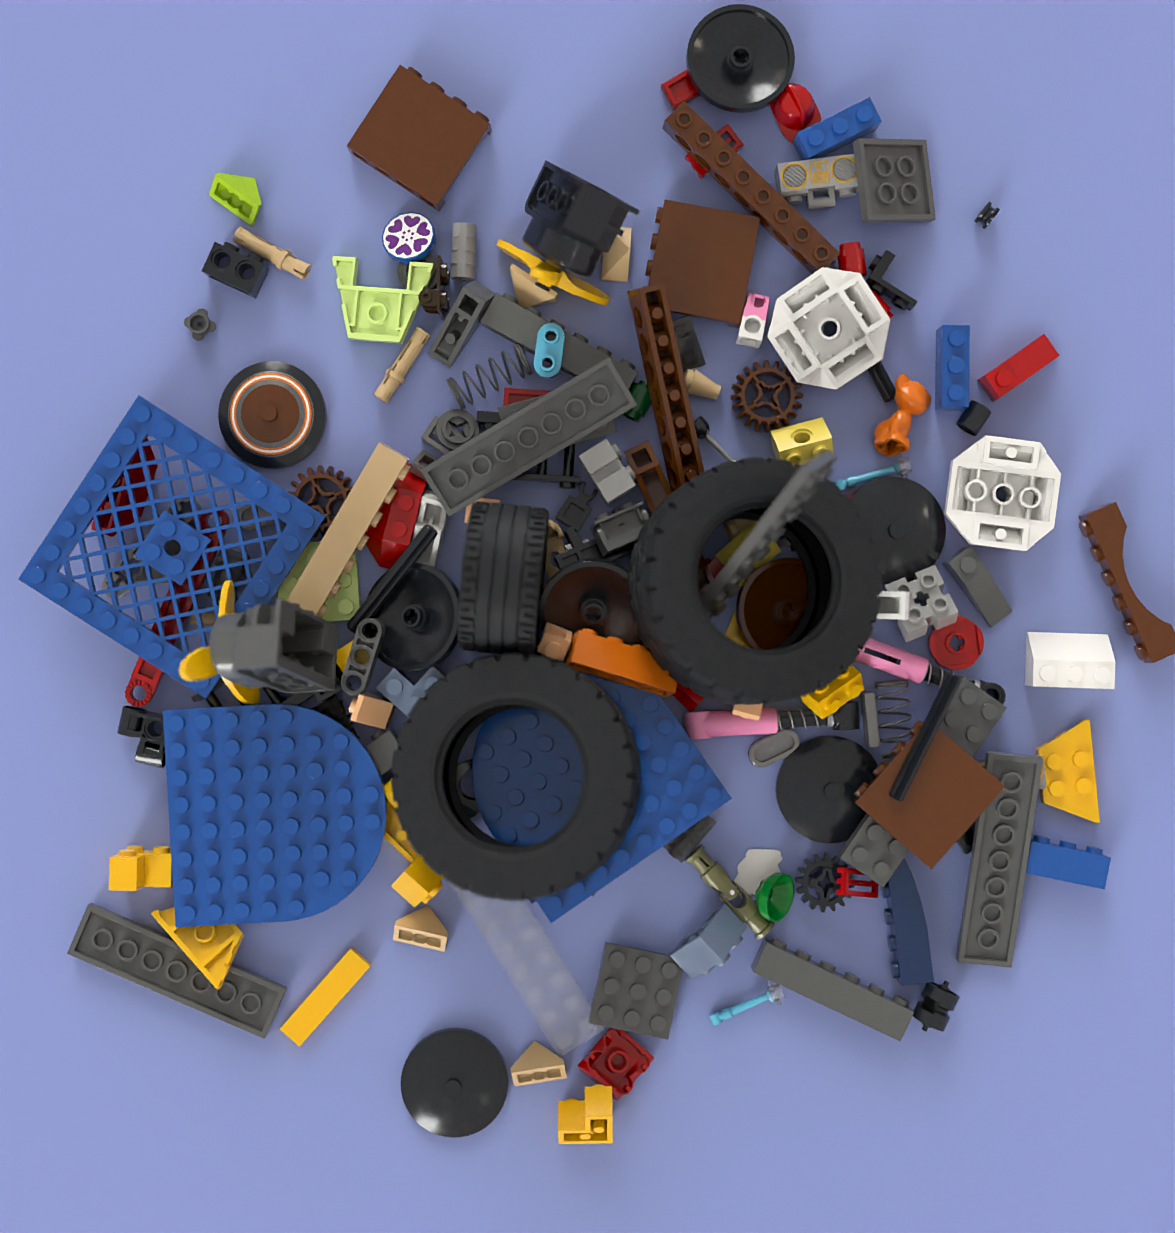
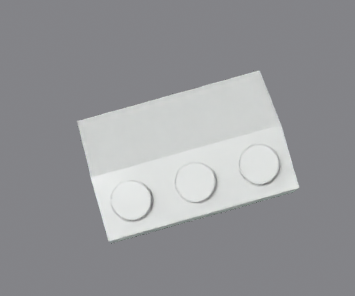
(1069, 660)

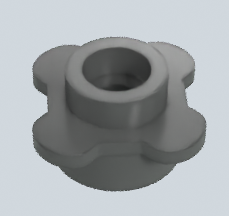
(192, 323)

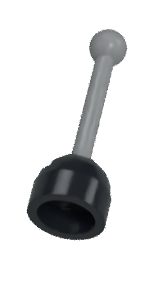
(702, 431)

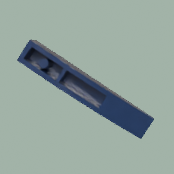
(908, 929)

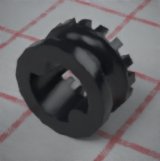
(985, 215)

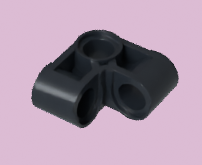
(139, 724)

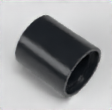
(973, 418)

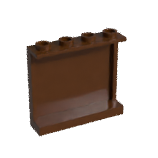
(419, 136)
(703, 260)
(940, 802)

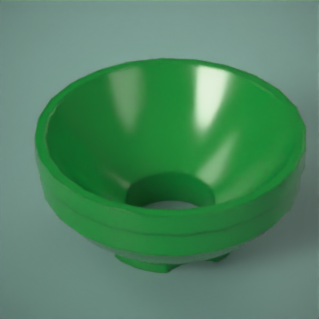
(775, 896)

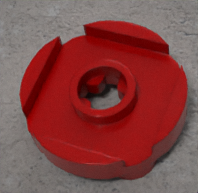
(966, 654)

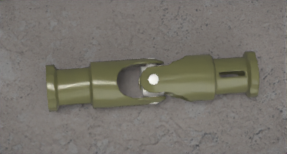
(717, 878)

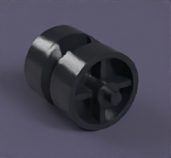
(935, 1006)

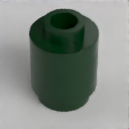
(642, 397)

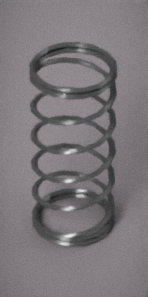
(520, 358)
(890, 684)

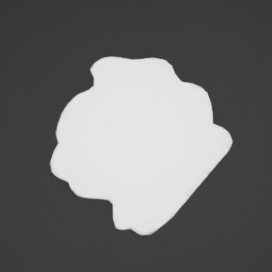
(757, 867)

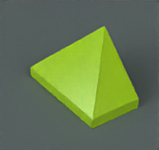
(238, 195)

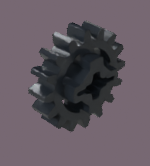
(812, 881)

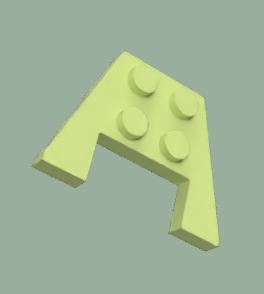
(379, 312)

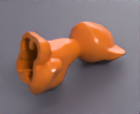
(892, 433)

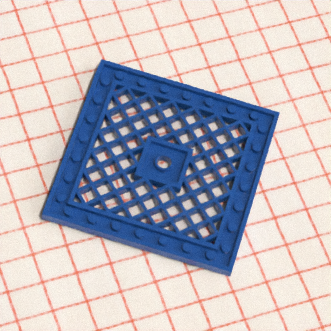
(140, 421)

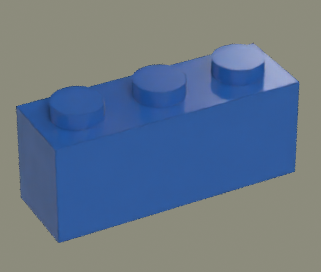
(837, 130)
(952, 368)
(1067, 862)

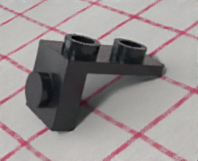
(879, 266)

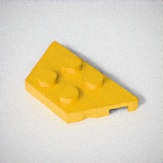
(1071, 772)
(208, 947)

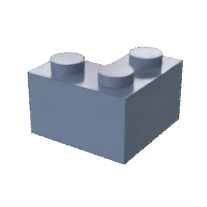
(404, 691)
(710, 942)

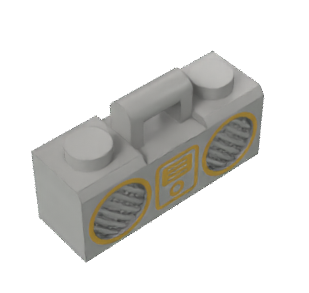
(817, 176)

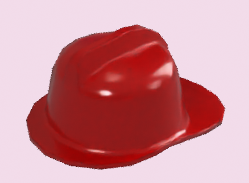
(795, 110)

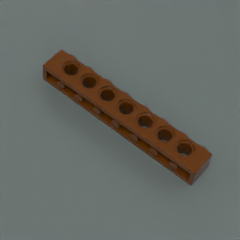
(749, 188)
(666, 384)

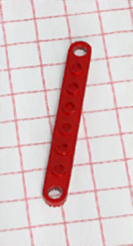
(146, 674)

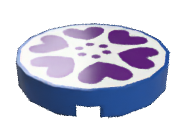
(408, 237)

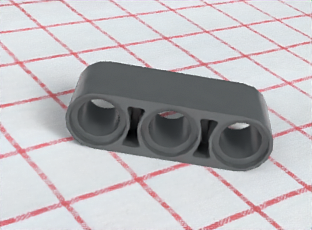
(353, 666)

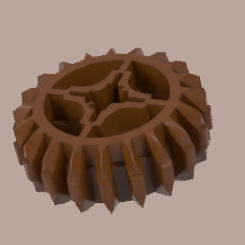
(773, 406)
(317, 489)

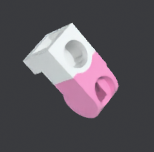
(753, 320)

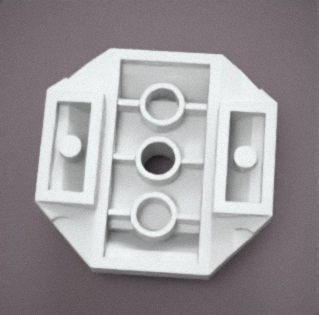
(1030, 489)

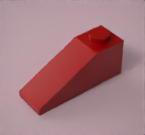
(1018, 368)

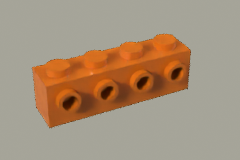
(618, 662)

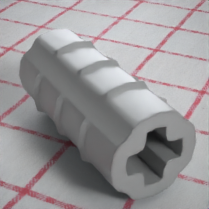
(463, 251)

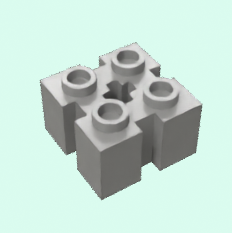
(607, 472)
(938, 608)

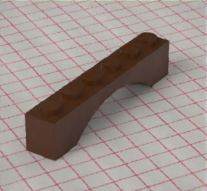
(654, 490)
(1106, 534)

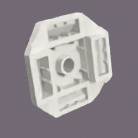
(800, 323)

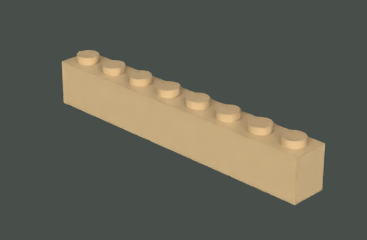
(349, 529)

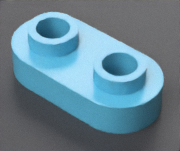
(549, 350)

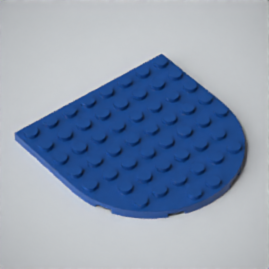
(533, 775)
(267, 813)

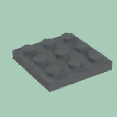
(894, 180)
(635, 991)

